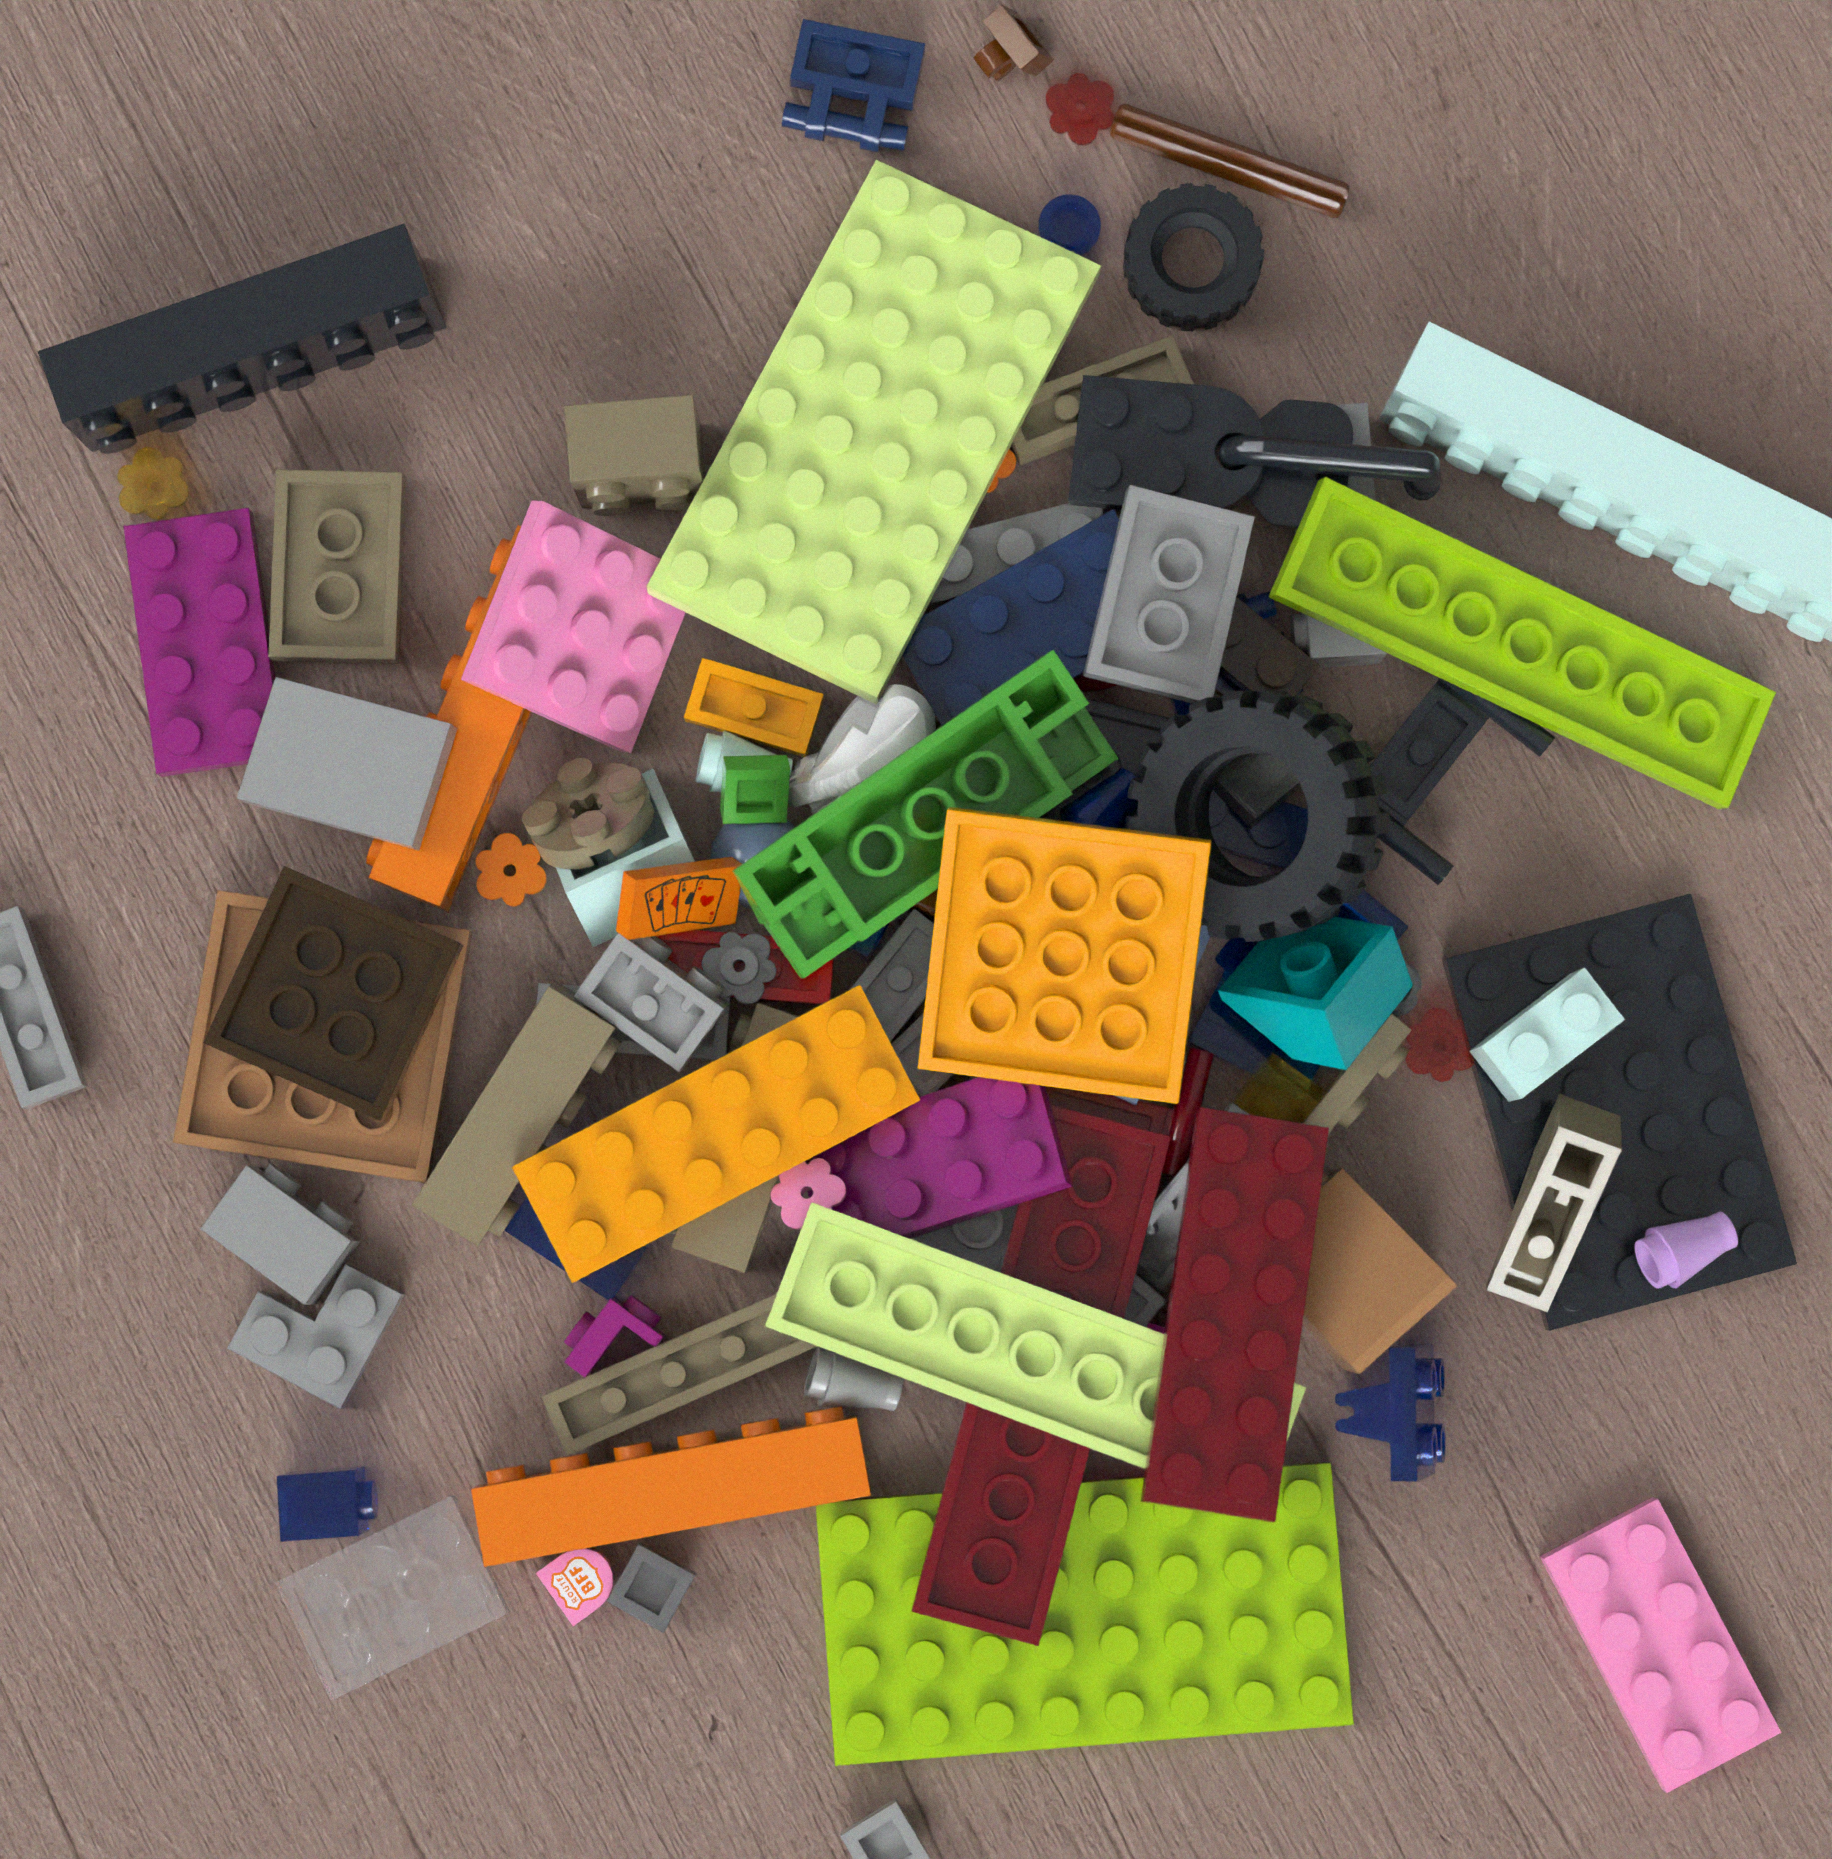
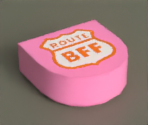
(579, 1582)

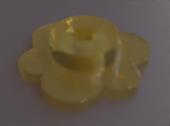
(147, 468)

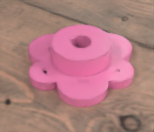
(827, 1191)

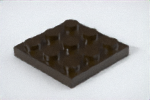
(333, 994)

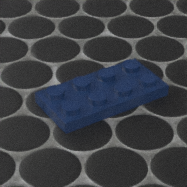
(1013, 621)

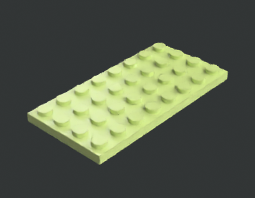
(874, 431)

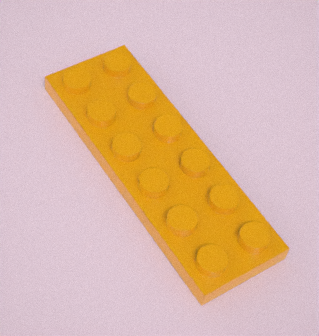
(715, 1133)

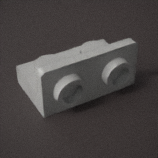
(654, 998)

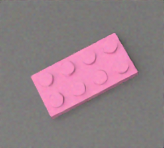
(1660, 1644)

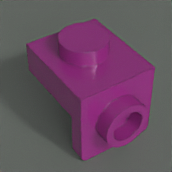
(595, 1335)

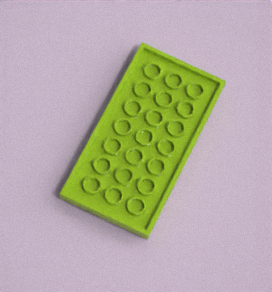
(1150, 1633)

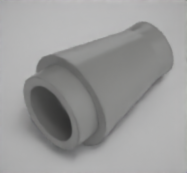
(849, 1383)

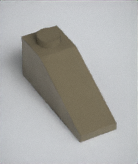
(1556, 1201)

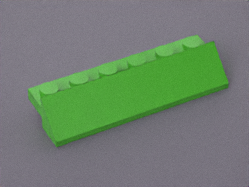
(884, 838)

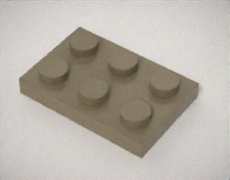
(337, 566)

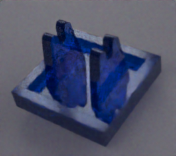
(1402, 1412)

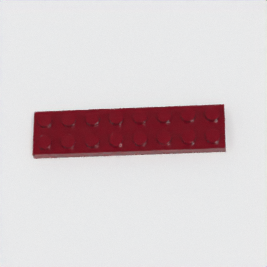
(1008, 1482)

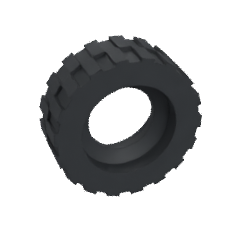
(1202, 209)

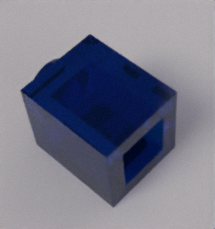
(325, 1503)

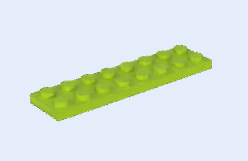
(1522, 643)

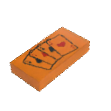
(678, 898)

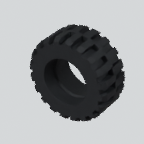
(1337, 791)

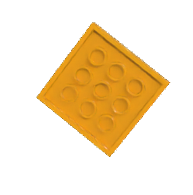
(1064, 954)

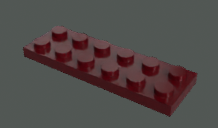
(1235, 1315)

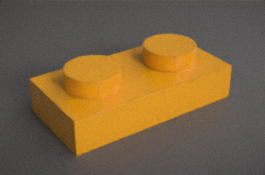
(754, 707)

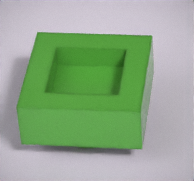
(755, 789)

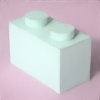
(1547, 1035)

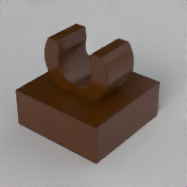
(1013, 46)

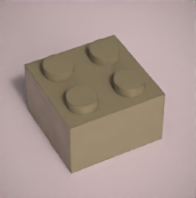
(635, 453)

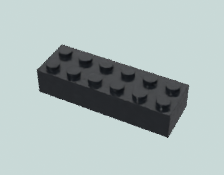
(243, 341)

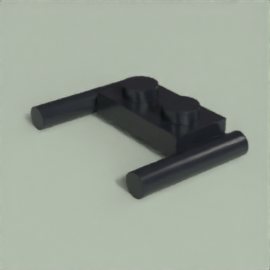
(1423, 754)

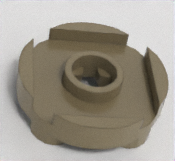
(589, 813)

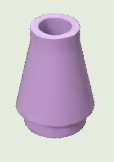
(1681, 1249)

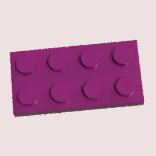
(201, 637)
(951, 1158)

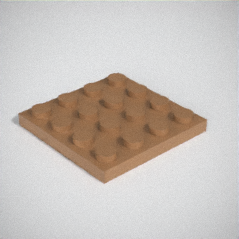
(261, 1115)

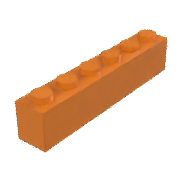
(474, 773)
(670, 1489)

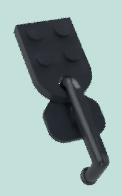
(1170, 439)

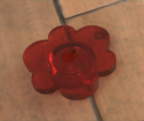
(1080, 124)
(1423, 1058)

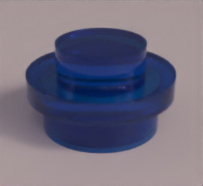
(1070, 223)

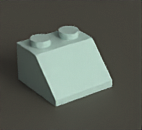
(597, 889)

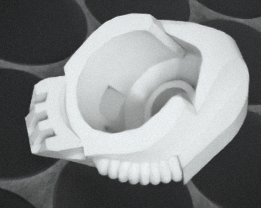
(861, 744)

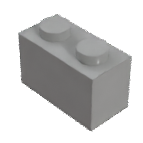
(281, 1232)

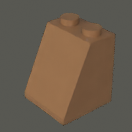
(1365, 1276)

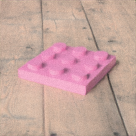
(575, 629)

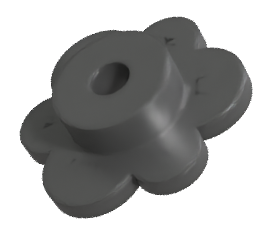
(754, 952)

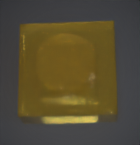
(1278, 1092)

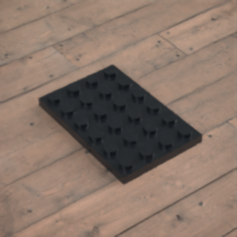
(1663, 1070)

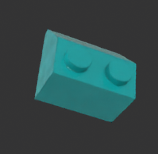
(1321, 989)

